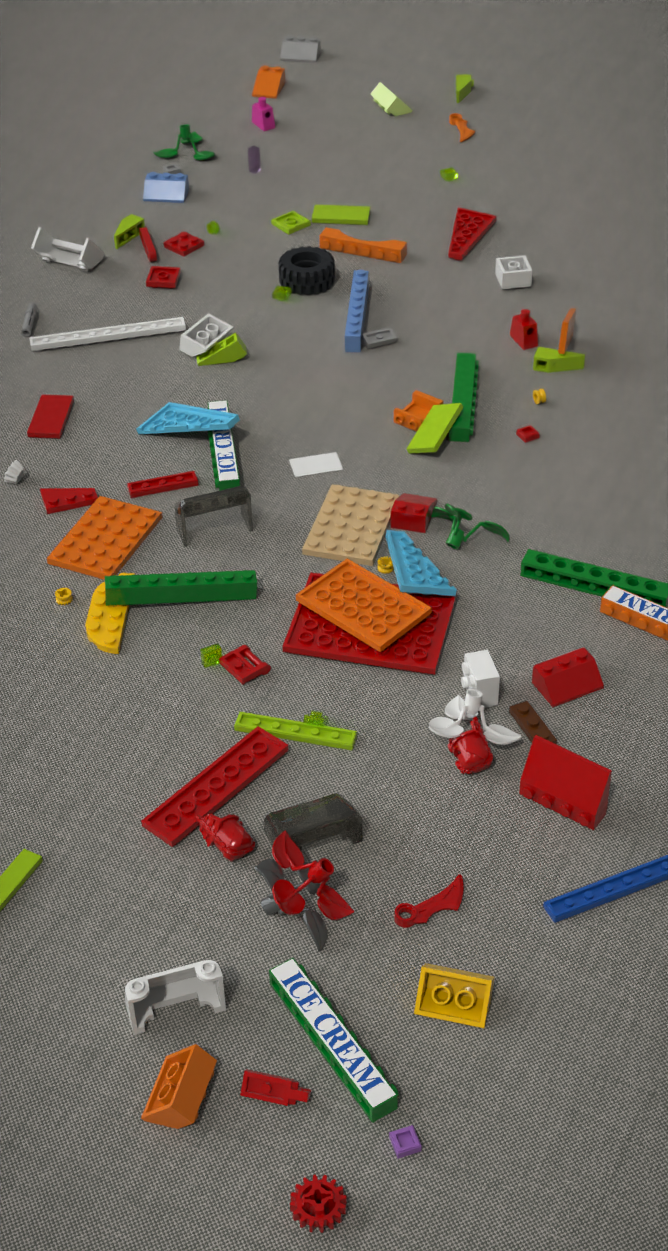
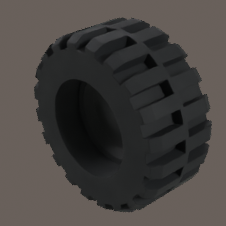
(307, 270)

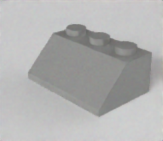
(300, 49)

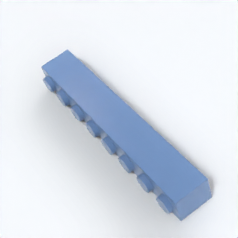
(356, 311)

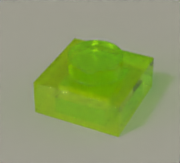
(449, 173)
(281, 293)
(210, 655)
(315, 718)

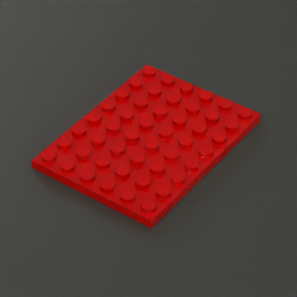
(414, 651)

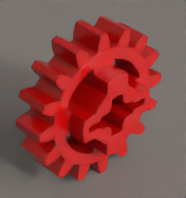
(318, 1215)

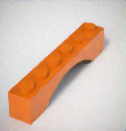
(388, 250)

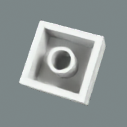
(513, 272)
(481, 675)

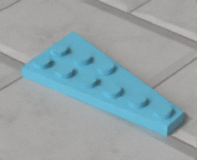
(187, 418)
(413, 570)

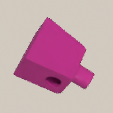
(263, 115)

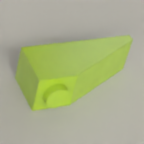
(463, 86)
(128, 230)
(225, 351)

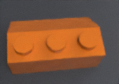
(180, 1088)

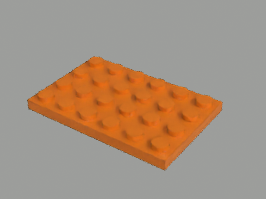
(104, 538)
(363, 604)

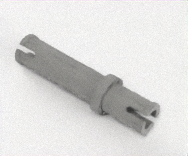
(30, 315)

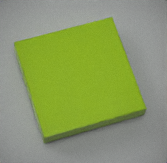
(290, 222)

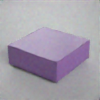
(405, 1141)

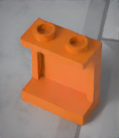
(416, 411)

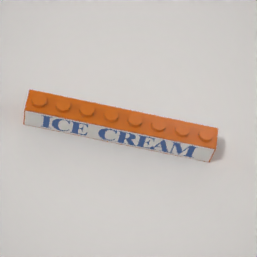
(635, 611)

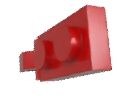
(273, 1088)

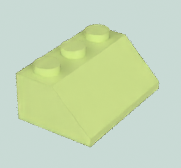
(389, 101)

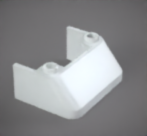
(67, 253)

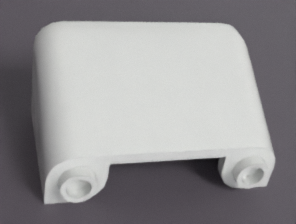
(173, 986)

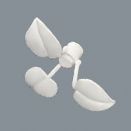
(467, 709)

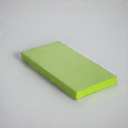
(341, 214)
(434, 428)

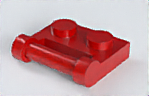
(240, 668)

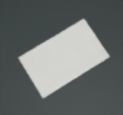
(315, 464)

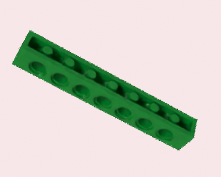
(589, 577)

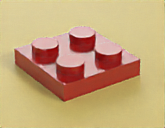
(183, 243)
(163, 277)

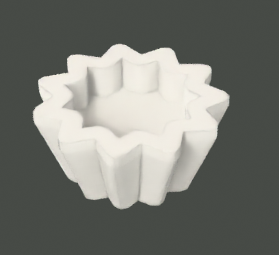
(14, 473)

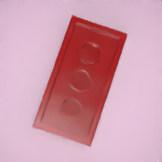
(50, 416)

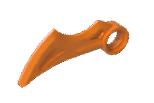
(465, 132)

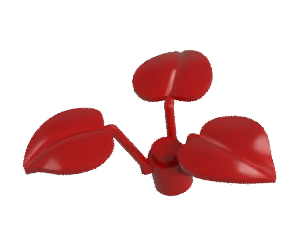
(288, 898)

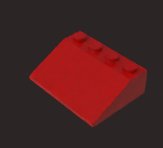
(566, 783)

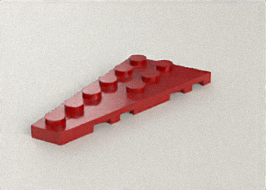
(468, 230)

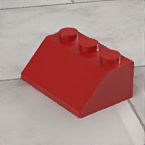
(567, 677)

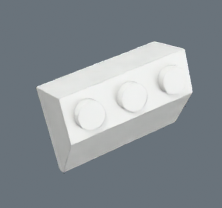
(203, 335)

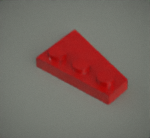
(67, 498)

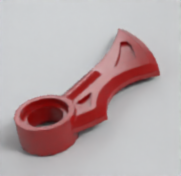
(447, 899)

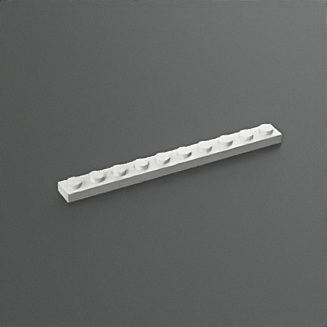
(107, 333)

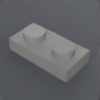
(379, 337)

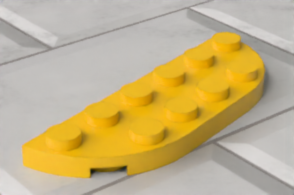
(106, 623)

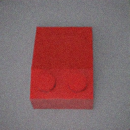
(412, 512)

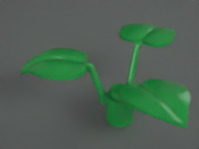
(187, 137)
(457, 535)

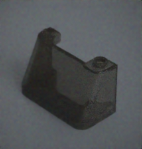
(316, 821)

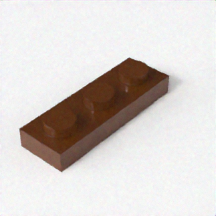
(530, 722)

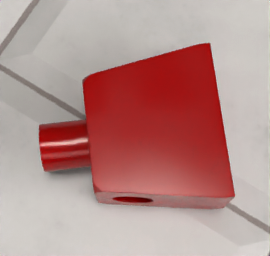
(524, 330)

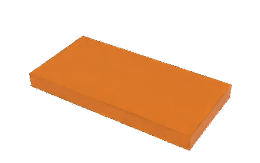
(567, 330)

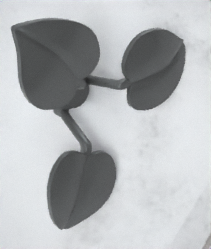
(271, 873)

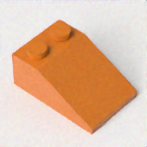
(269, 82)

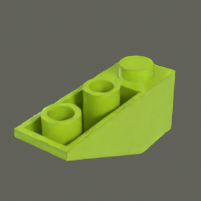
(551, 360)

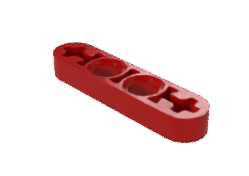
(147, 244)

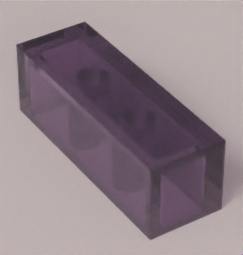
(254, 159)

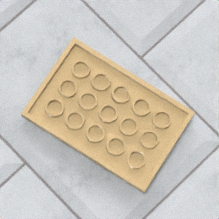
(350, 525)

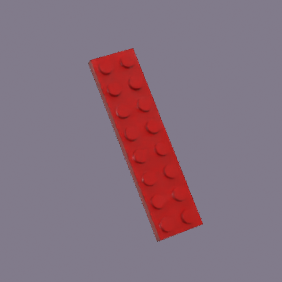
(214, 786)

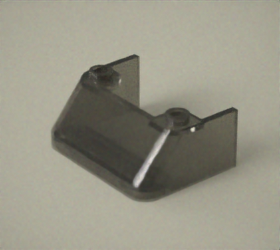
(213, 502)

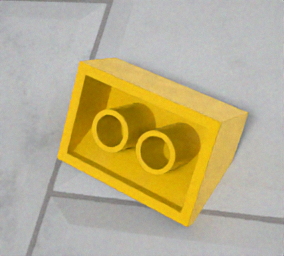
(454, 995)

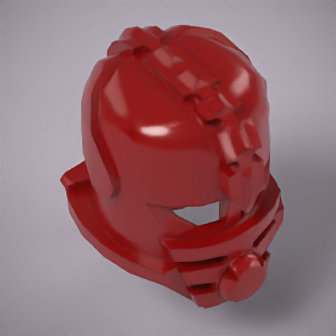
(471, 750)
(226, 835)

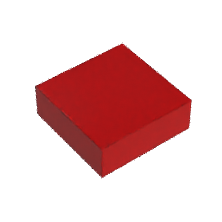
(528, 433)

